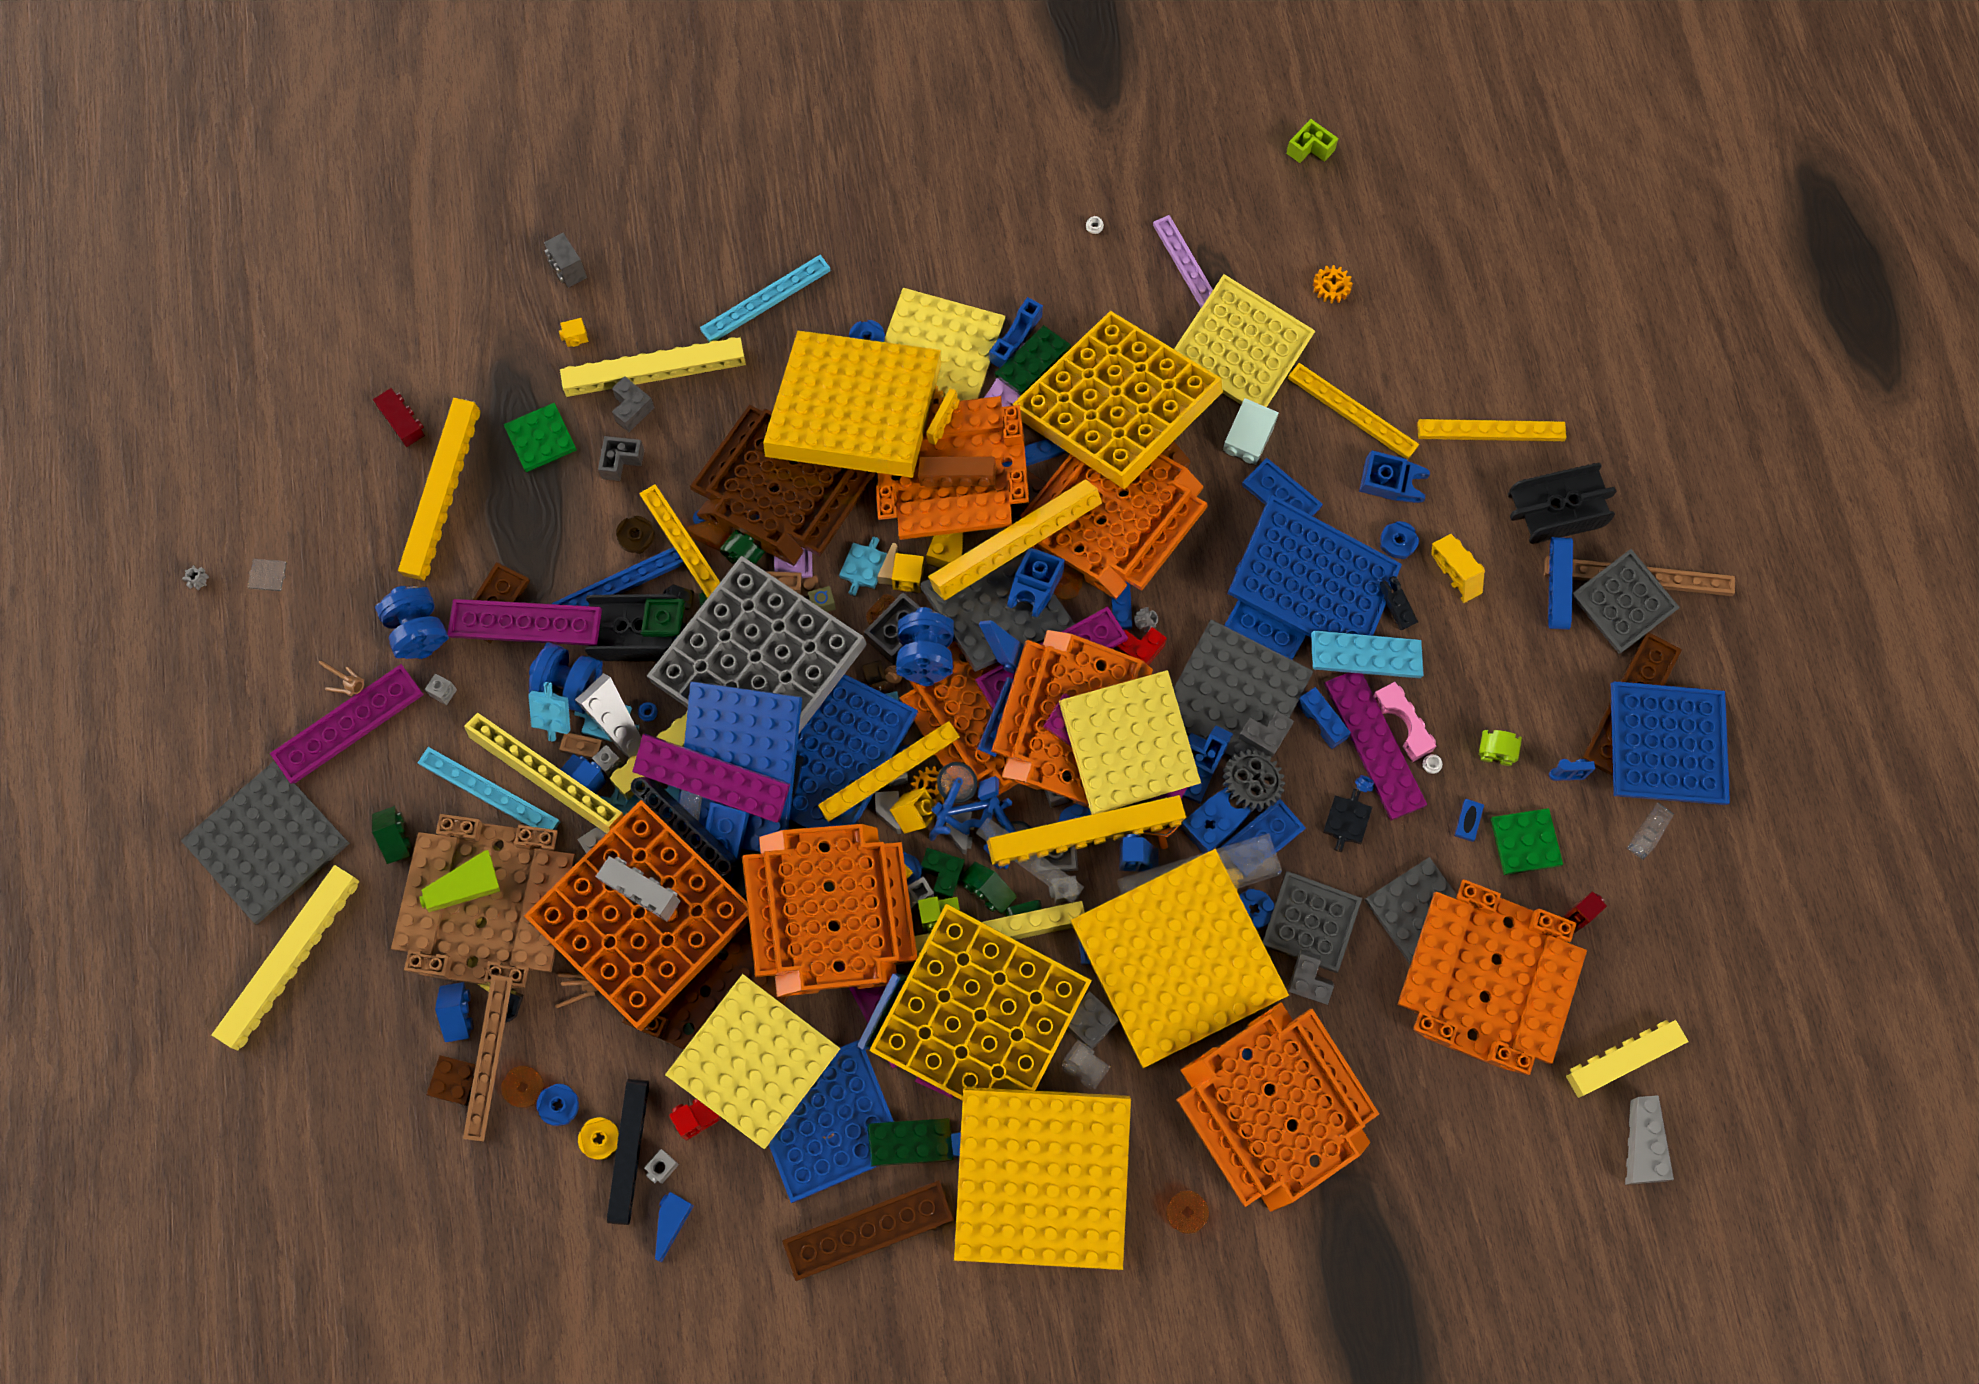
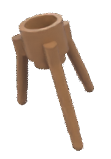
(352, 683)
(586, 985)

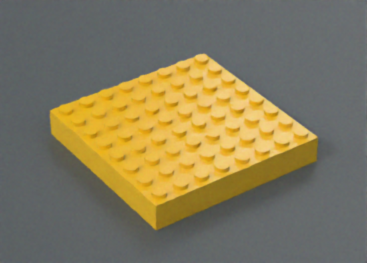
(1118, 399)
(853, 404)
(1179, 958)
(979, 1009)
(1042, 1178)

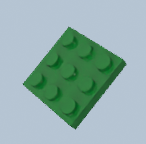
(540, 437)
(1526, 841)

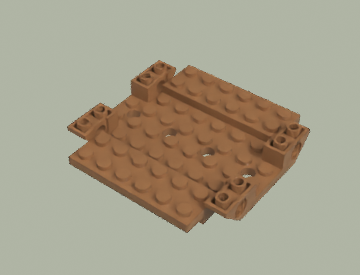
(447, 938)

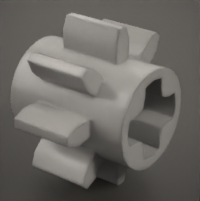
(195, 577)
(1146, 619)

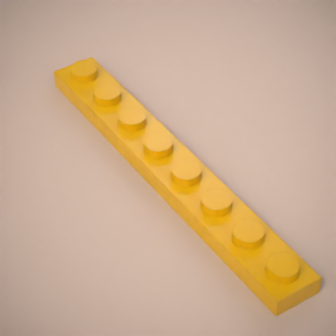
(1353, 411)
(1491, 430)
(680, 539)
(888, 771)

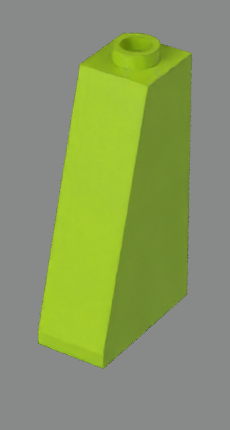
(465, 883)

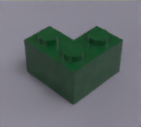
(389, 835)
(946, 868)
(988, 886)

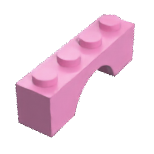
(1393, 701)

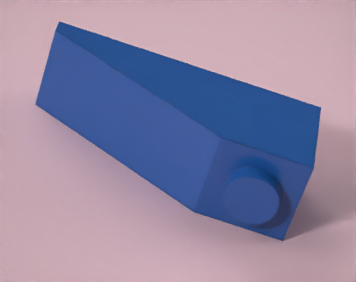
(1004, 646)
(671, 1219)

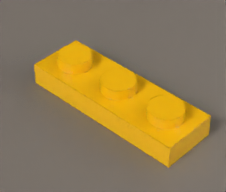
(942, 416)

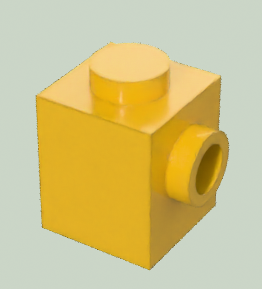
(573, 332)

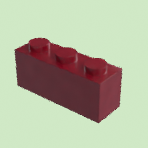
(399, 417)
(1585, 910)

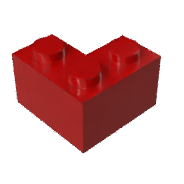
(1143, 649)
(693, 1119)

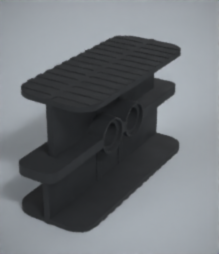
(1580, 484)
(629, 643)

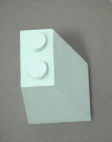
(1250, 431)

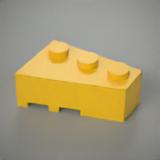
(945, 549)
(1460, 565)

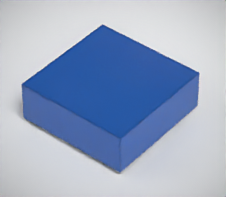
(988, 788)

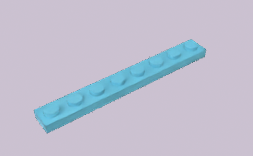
(765, 299)
(486, 790)

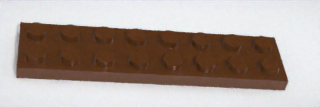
(1649, 666)
(867, 1230)

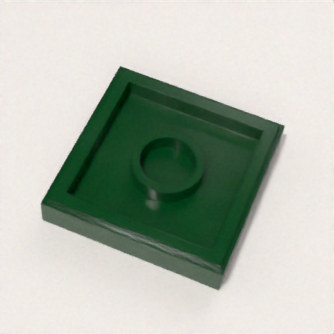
(662, 617)

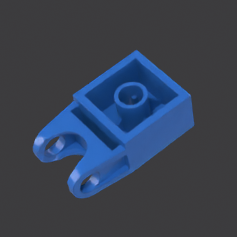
(1397, 477)
(1036, 580)
(1218, 814)

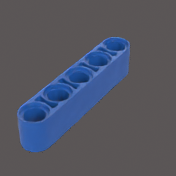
(1560, 583)

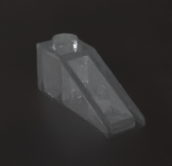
(1650, 831)

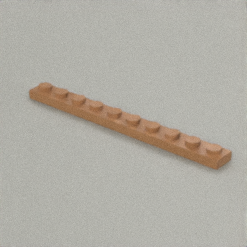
(1668, 578)

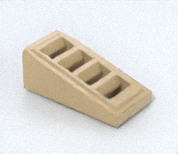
(886, 570)

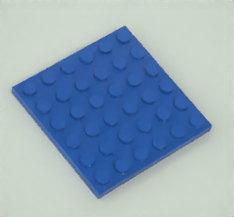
(1669, 743)
(838, 1103)

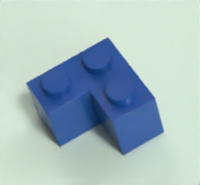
(1209, 752)
(585, 773)
(453, 1012)

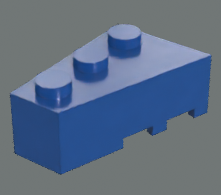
(1137, 854)

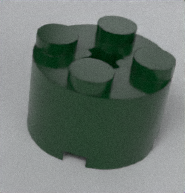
(741, 545)

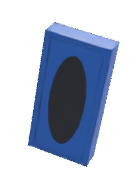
(1469, 820)

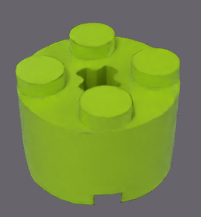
(1500, 747)

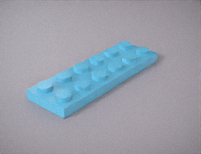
(1367, 654)

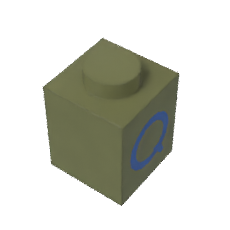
(822, 598)

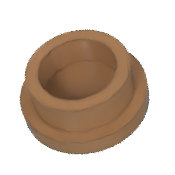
(891, 675)

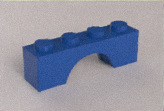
(1024, 323)

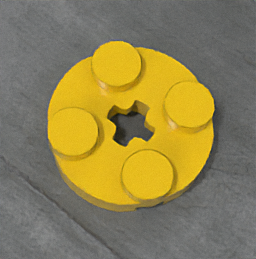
(589, 1133)

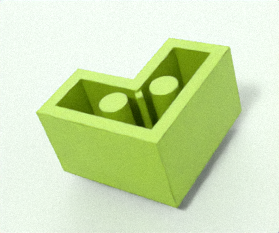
(1312, 139)
(931, 909)

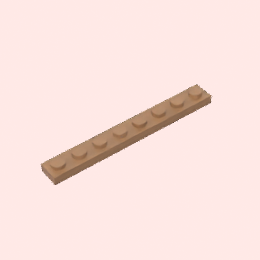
(488, 1057)

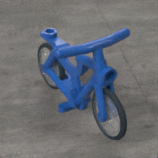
(957, 785)

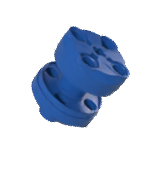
(414, 630)
(925, 643)
(553, 667)

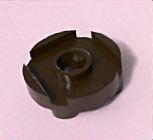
(637, 544)

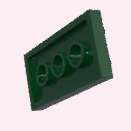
(1032, 360)
(910, 1142)

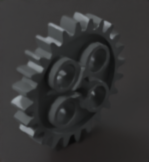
(1242, 788)

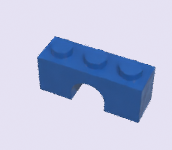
(1331, 726)

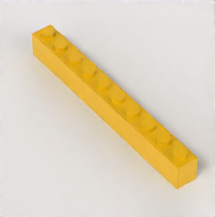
(439, 489)
(1015, 539)
(1085, 830)

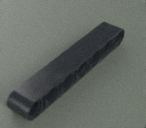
(692, 829)
(628, 1152)

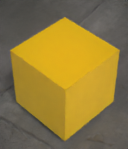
(907, 572)
(913, 810)

